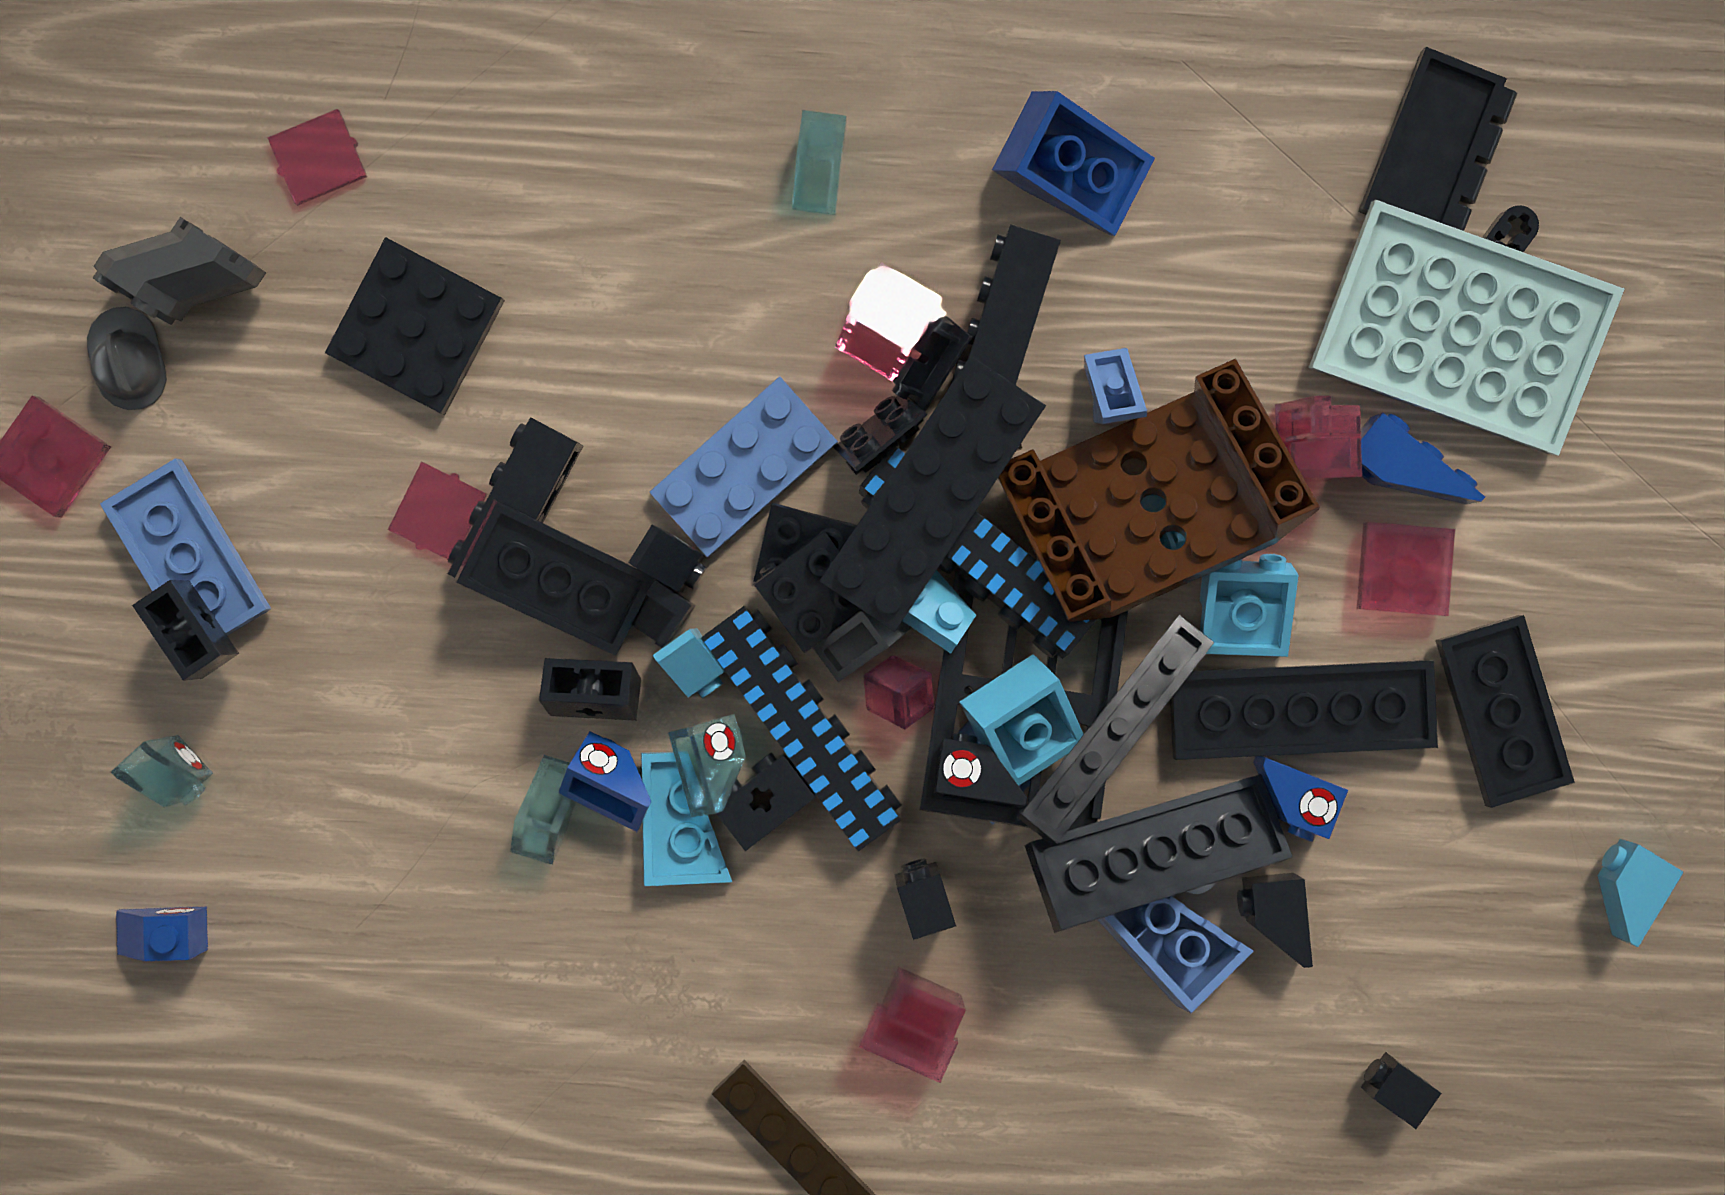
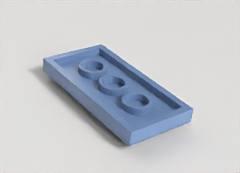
(743, 467)
(180, 538)

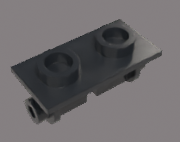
(940, 351)

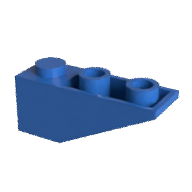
(1402, 463)

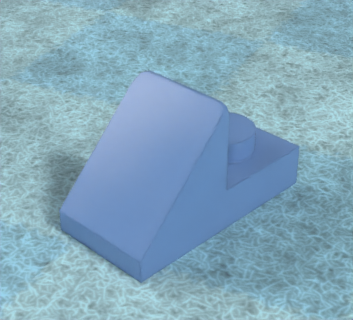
(1114, 387)

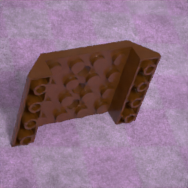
(1209, 459)

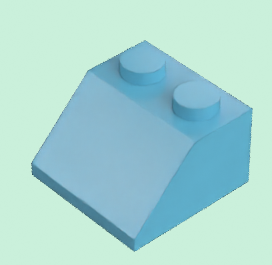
(1024, 718)

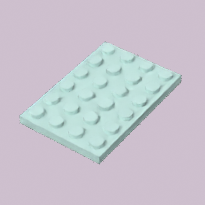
(1466, 327)

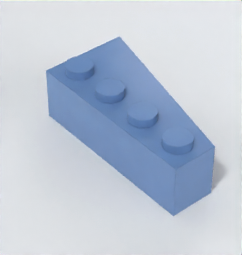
(1177, 949)

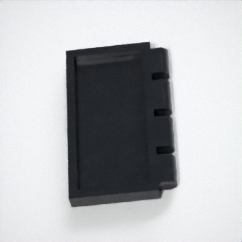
(1439, 137)

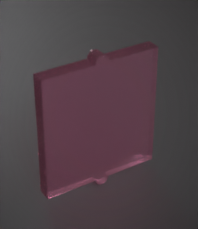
(317, 157)
(436, 510)

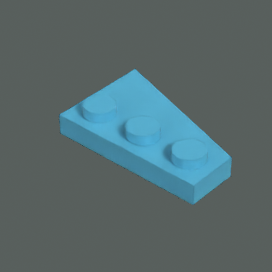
(940, 614)
(675, 845)

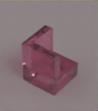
(898, 691)

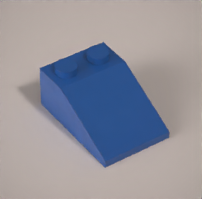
(1073, 161)

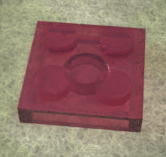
(48, 456)
(1405, 569)

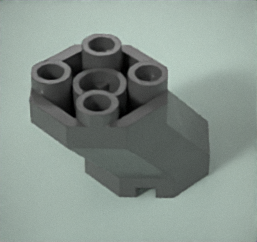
(176, 271)

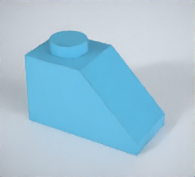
(691, 664)
(1634, 889)

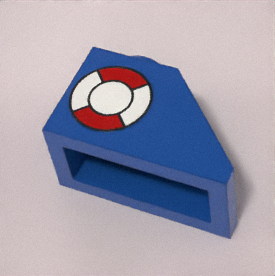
(606, 781)
(1301, 799)
(162, 933)

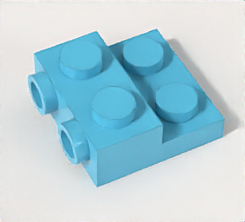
(1250, 607)

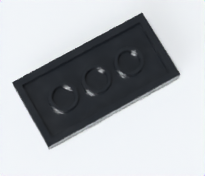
(553, 577)
(1504, 711)

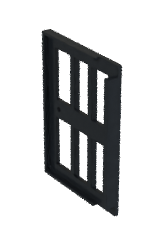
(954, 688)

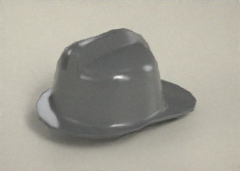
(126, 358)

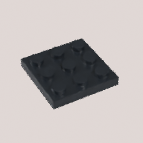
(414, 326)

